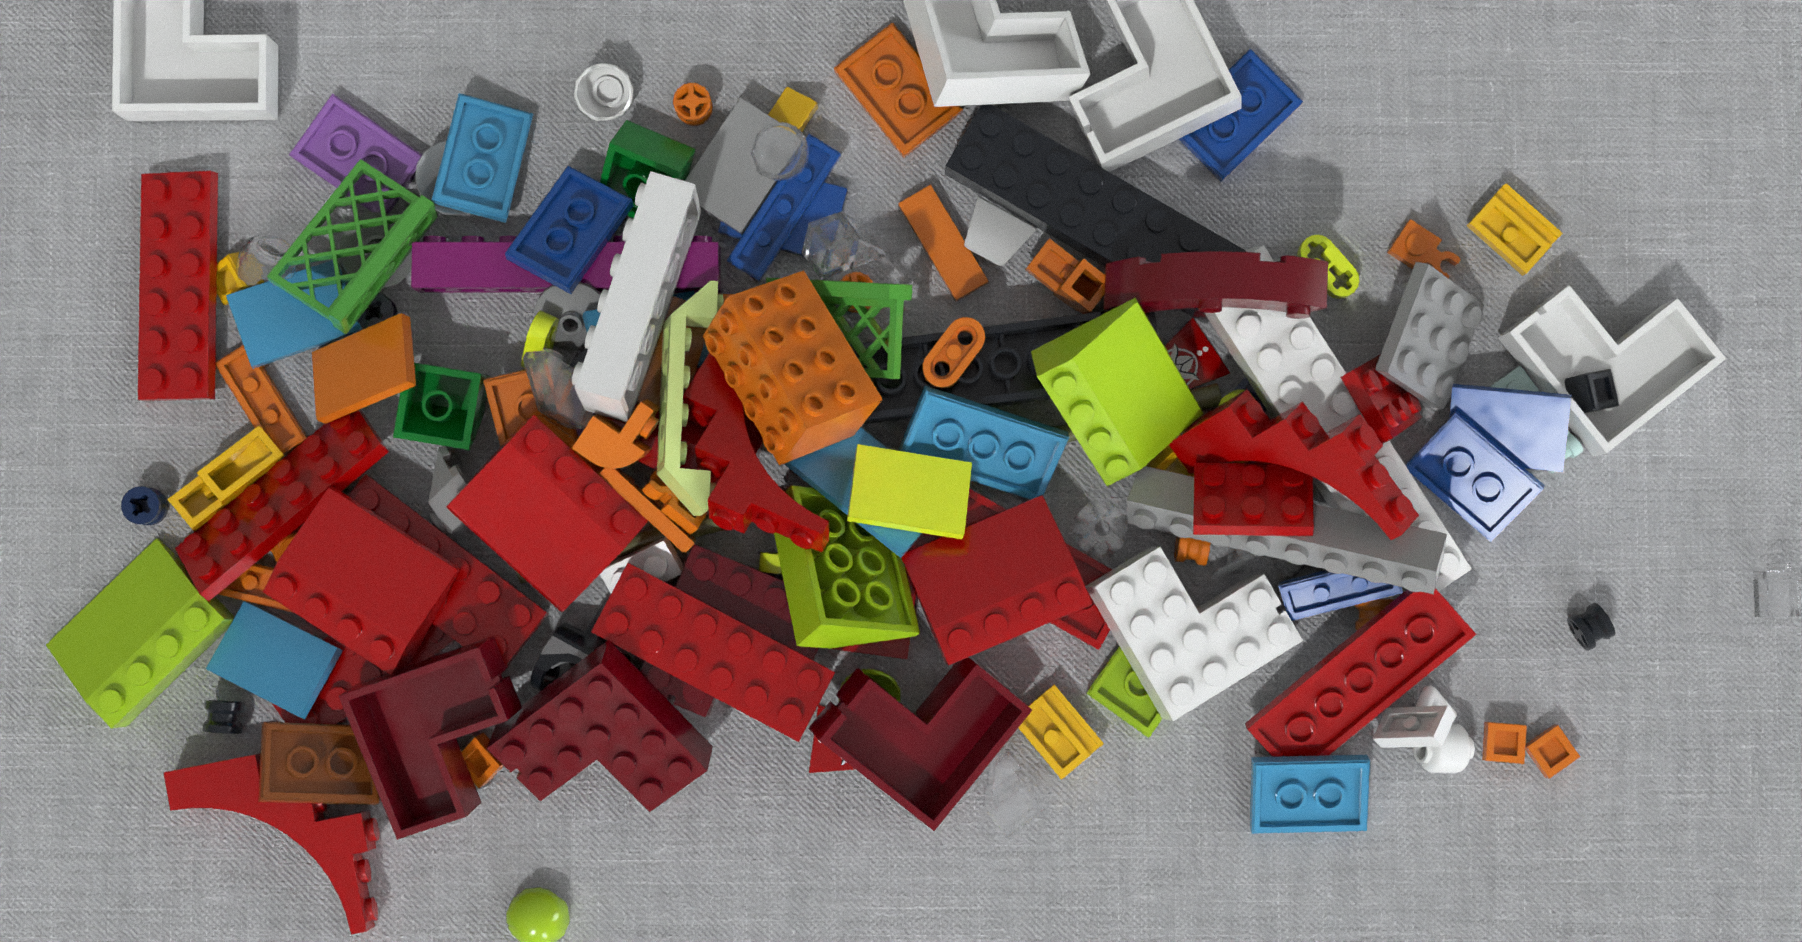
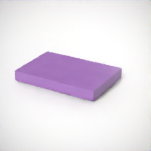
(343, 137)

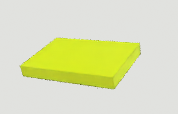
(909, 491)

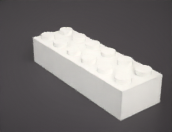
(637, 297)

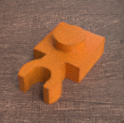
(1420, 245)
(673, 507)

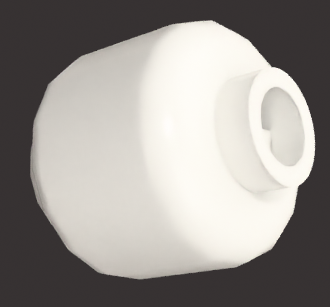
(1451, 756)

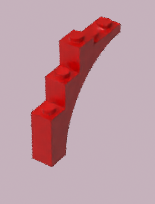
(1296, 440)
(745, 488)
(331, 841)

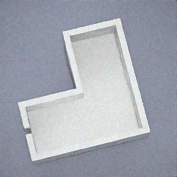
(996, 57)
(178, 74)
(1168, 91)
(1647, 363)
(1187, 650)

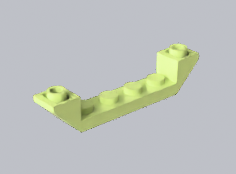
(688, 485)

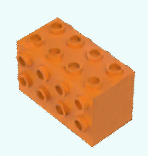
(791, 367)

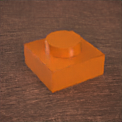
(1504, 742)
(1551, 751)
(480, 761)

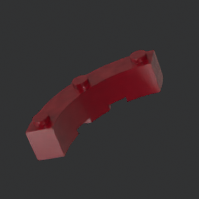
(1218, 281)

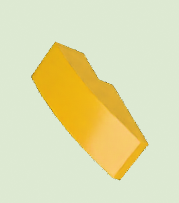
(226, 478)

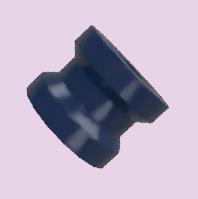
(153, 508)

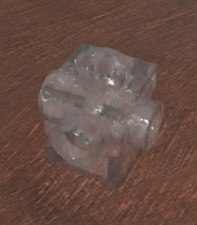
(1089, 540)

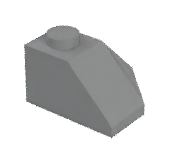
(447, 481)

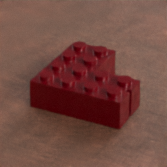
(740, 593)
(607, 715)
(411, 729)
(926, 755)

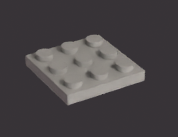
(1430, 336)

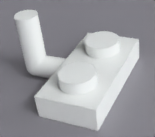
(656, 558)
(1419, 725)

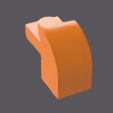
(1071, 280)
(615, 446)

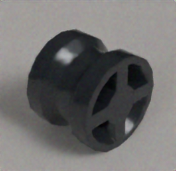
(378, 314)
(1591, 626)
(223, 716)

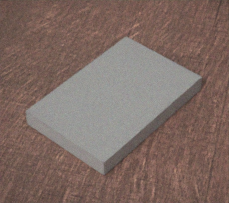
(726, 171)

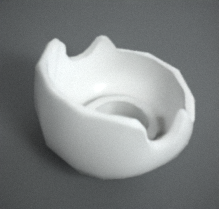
(603, 92)

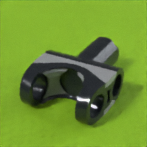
(565, 650)

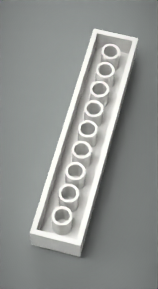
(1293, 364)

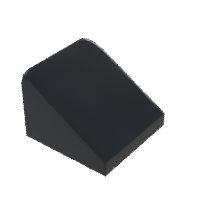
(1593, 390)

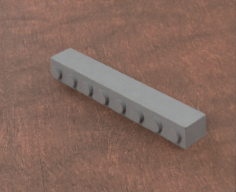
(1339, 542)

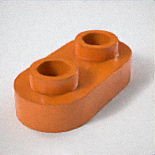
(953, 353)

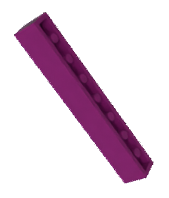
(483, 267)

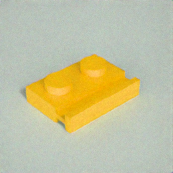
(1514, 229)
(1059, 732)

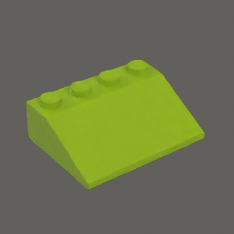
(1117, 390)
(848, 591)
(138, 635)

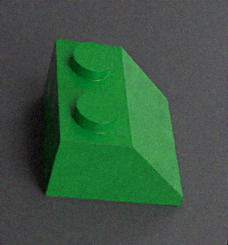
(638, 151)
(442, 407)

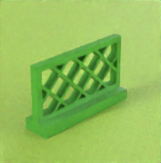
(384, 256)
(868, 294)

